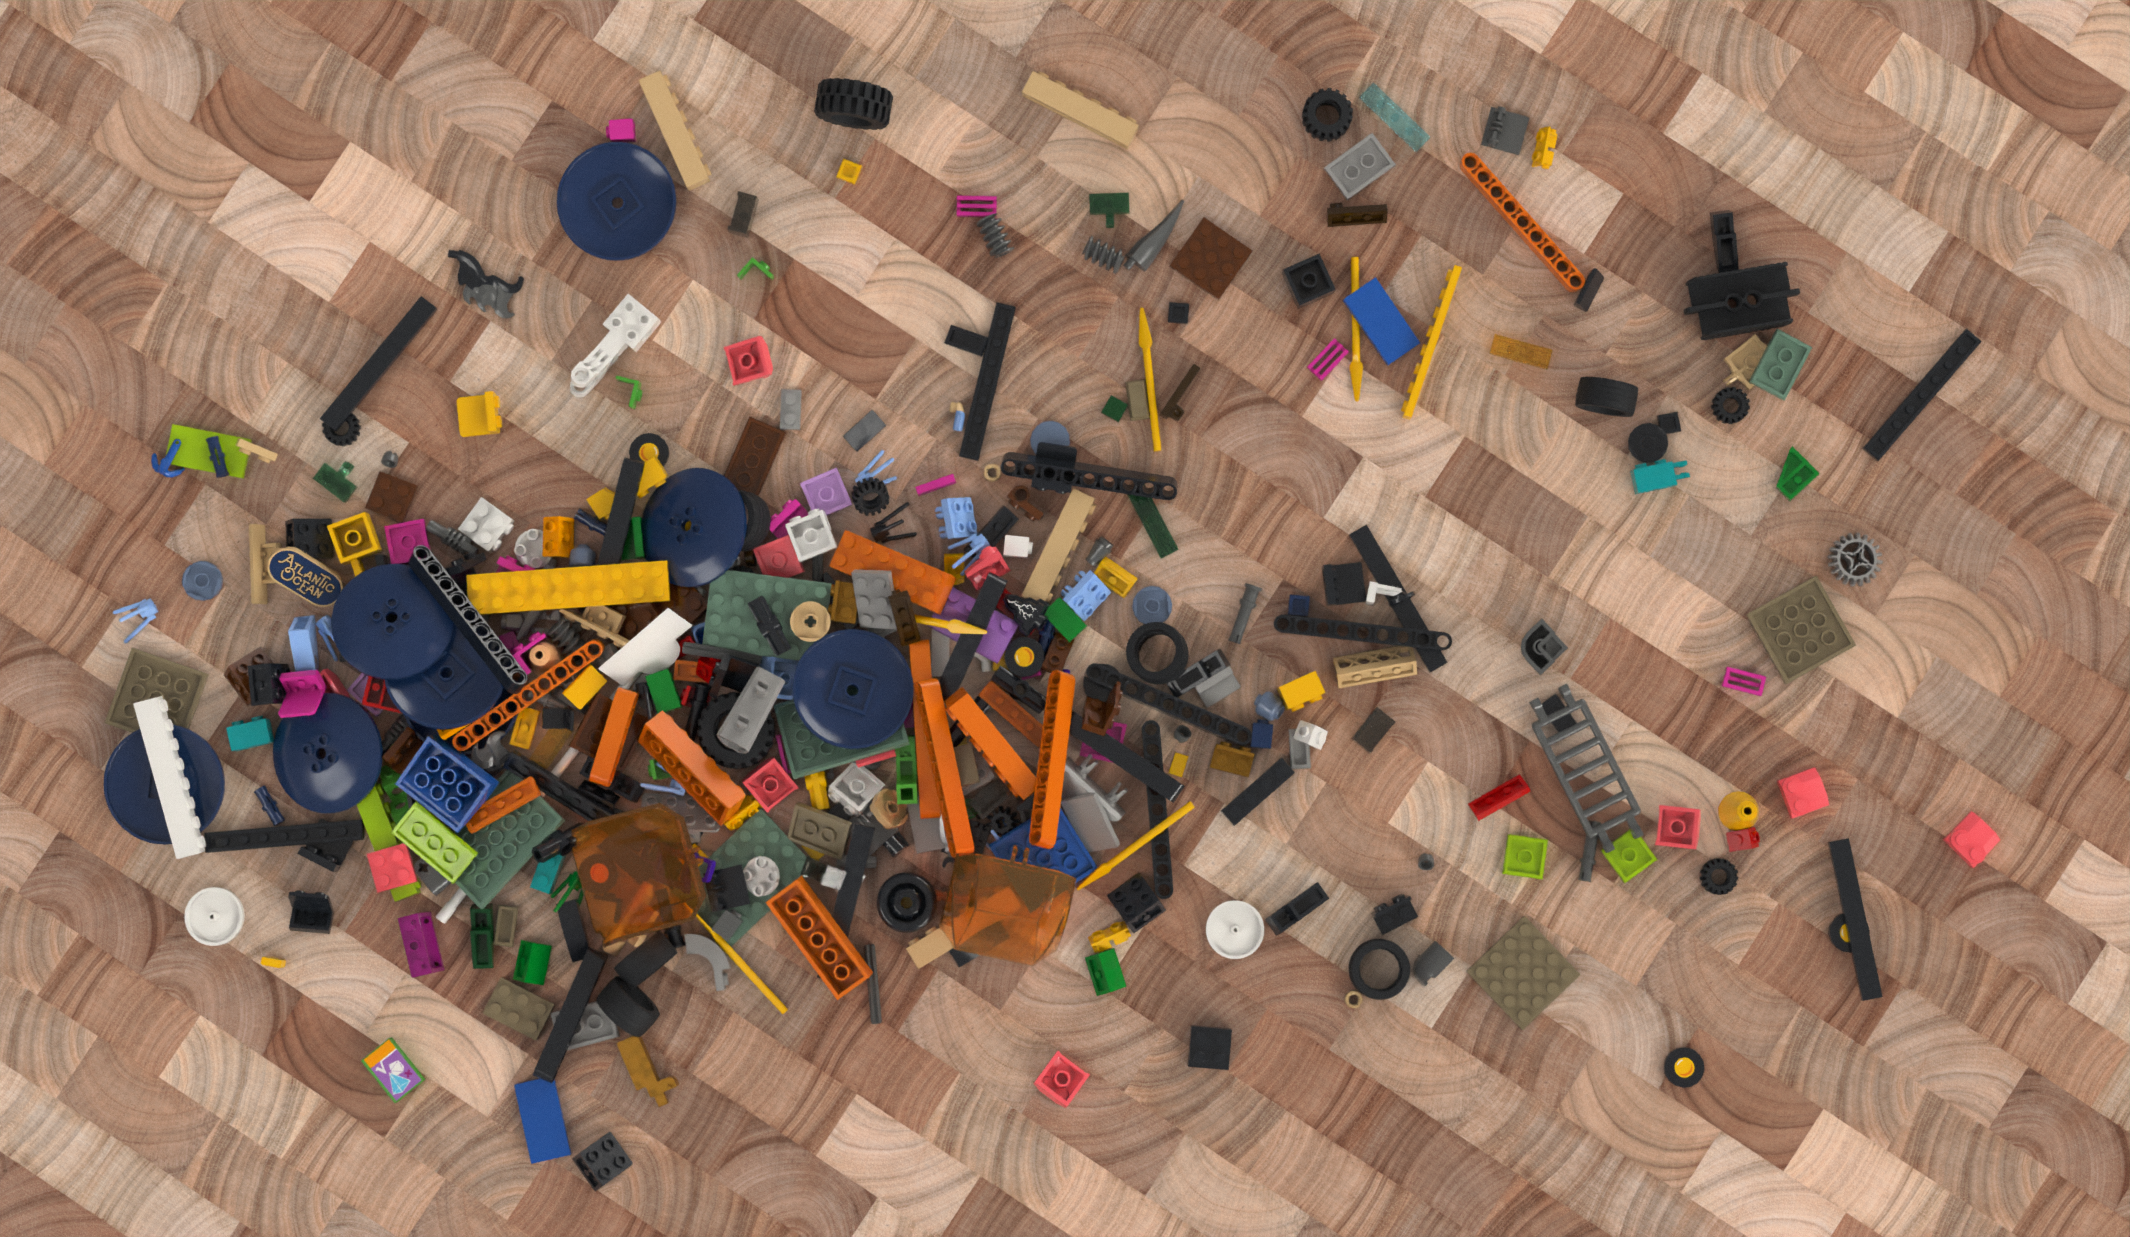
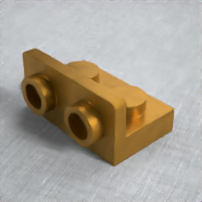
(844, 603)
(1231, 759)

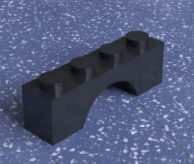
(1257, 791)

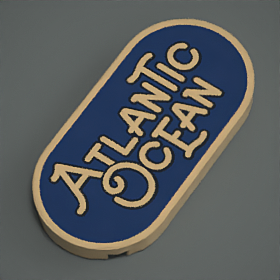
(305, 576)

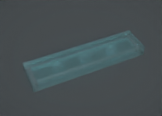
(1394, 117)

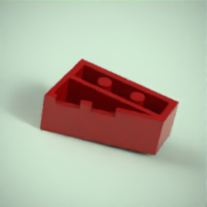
(377, 695)

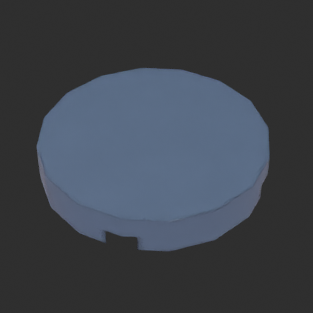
(1049, 432)
(202, 580)
(1152, 605)

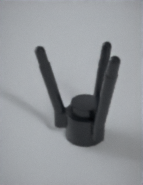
(881, 531)
(645, 695)

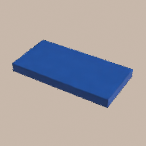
(1381, 321)
(542, 1120)

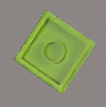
(1525, 856)
(1629, 856)

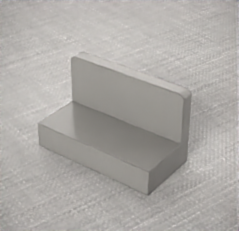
(1217, 687)

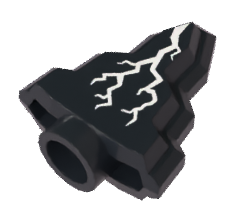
(1027, 612)

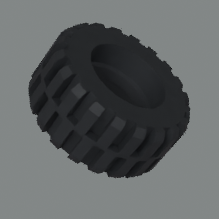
(853, 103)
(715, 749)

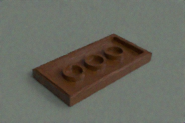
(754, 456)

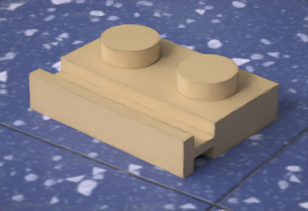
(264, 454)

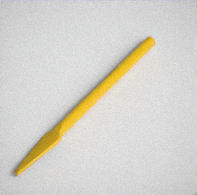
(1145, 343)
(1356, 365)
(953, 625)
(1105, 868)
(745, 968)

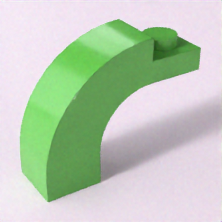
(907, 773)

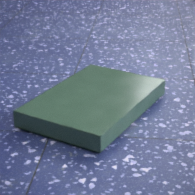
(1780, 364)

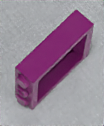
(420, 944)

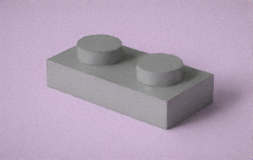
(790, 409)

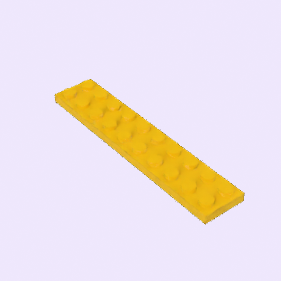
(569, 587)

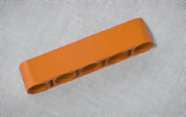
(613, 737)

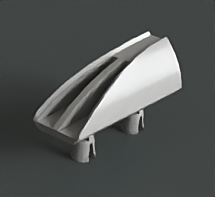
(750, 711)
(1077, 783)

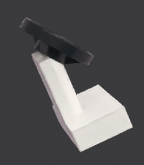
(1399, 596)

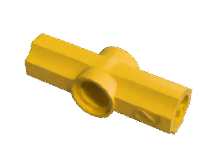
(816, 785)

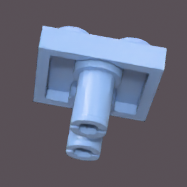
(958, 518)
(1086, 594)

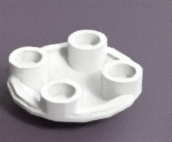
(530, 549)
(761, 876)

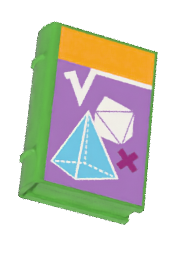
(393, 1070)

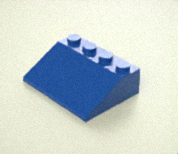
(446, 782)

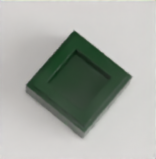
(1114, 408)

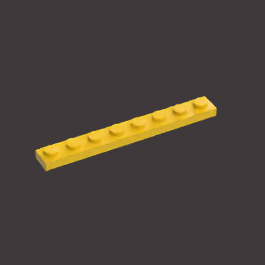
(1433, 333)

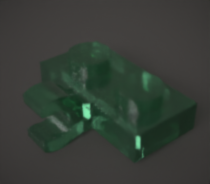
(1108, 205)
(336, 481)

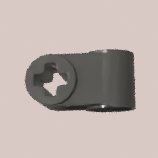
(433, 879)

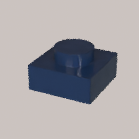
(1298, 605)

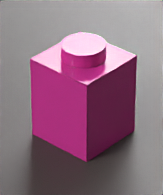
(621, 130)

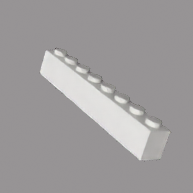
(169, 777)

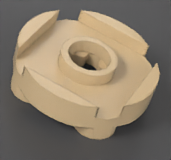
(802, 612)
(880, 809)

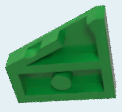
(1795, 475)

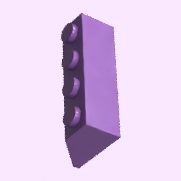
(999, 630)

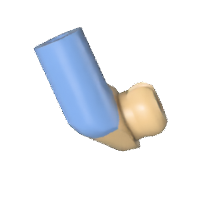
(959, 418)

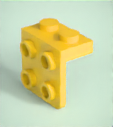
(479, 415)

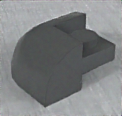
(1541, 646)
(1431, 963)

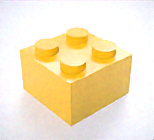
(354, 538)
(1300, 691)

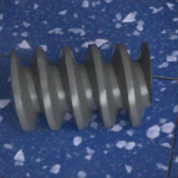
(994, 236)
(1103, 255)
(566, 637)

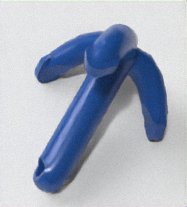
(165, 462)

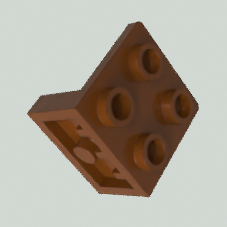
(238, 672)
(1099, 715)
(402, 751)

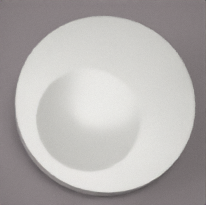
(214, 916)
(1234, 929)

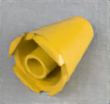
(1738, 811)

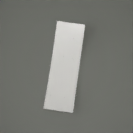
(939, 653)

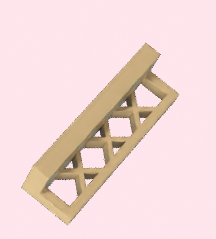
(1376, 669)

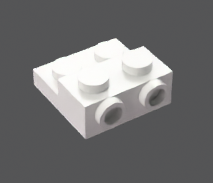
(486, 525)
(811, 535)
(855, 789)

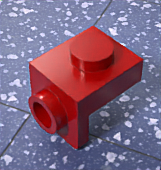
(705, 668)
(1743, 839)

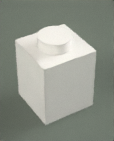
(1017, 546)

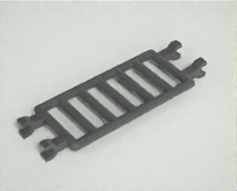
(1564, 779)

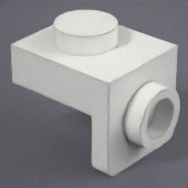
(1310, 734)

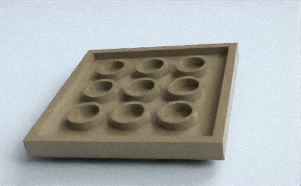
(1800, 629)
(151, 677)
(1523, 972)

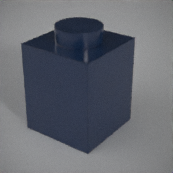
(1261, 734)

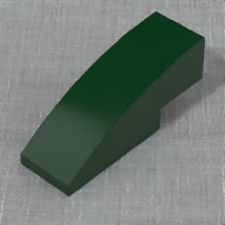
(482, 936)

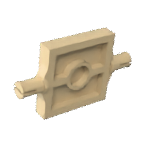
(1744, 361)

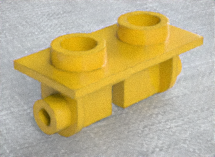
(1545, 139)
(748, 809)
(1100, 939)

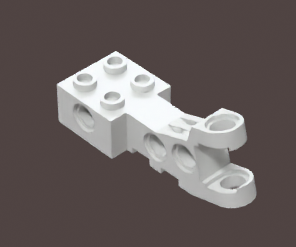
(627, 326)

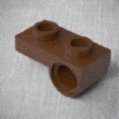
(1030, 511)
(1057, 653)

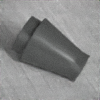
(1100, 549)

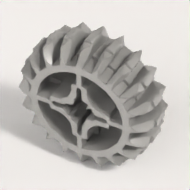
(1862, 543)

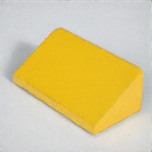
(1115, 577)
(584, 687)

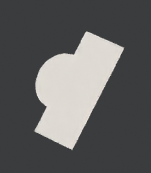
(649, 650)

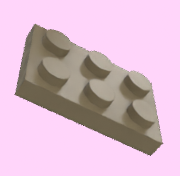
(819, 830)
(518, 1008)

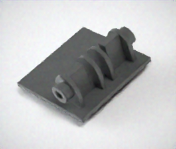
(1505, 130)

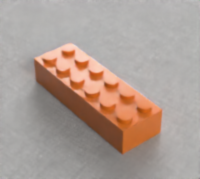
(925, 584)
(995, 747)
(691, 767)
(819, 937)

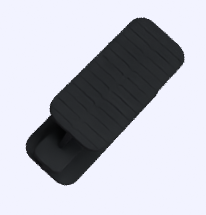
(1766, 283)

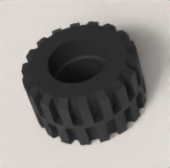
(1321, 130)

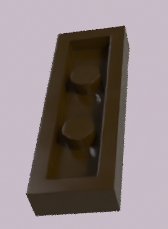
(1356, 215)
(1173, 410)
(904, 617)

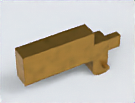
(643, 1070)

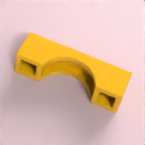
(652, 475)

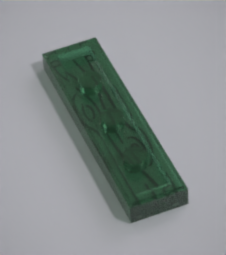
(1154, 525)

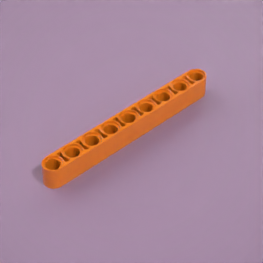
(1524, 232)
(921, 670)
(521, 702)
(1052, 759)
(944, 766)

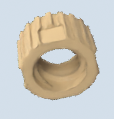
(991, 466)
(1356, 1005)

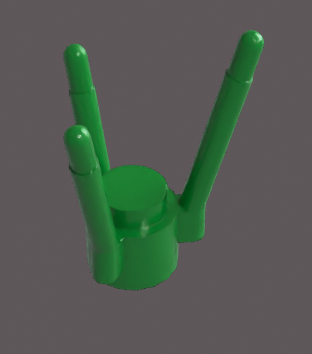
(574, 883)

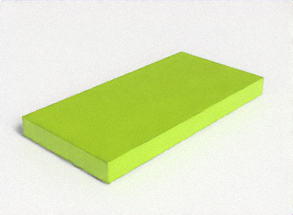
(195, 452)
(434, 842)

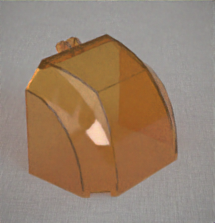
(638, 872)
(1005, 907)

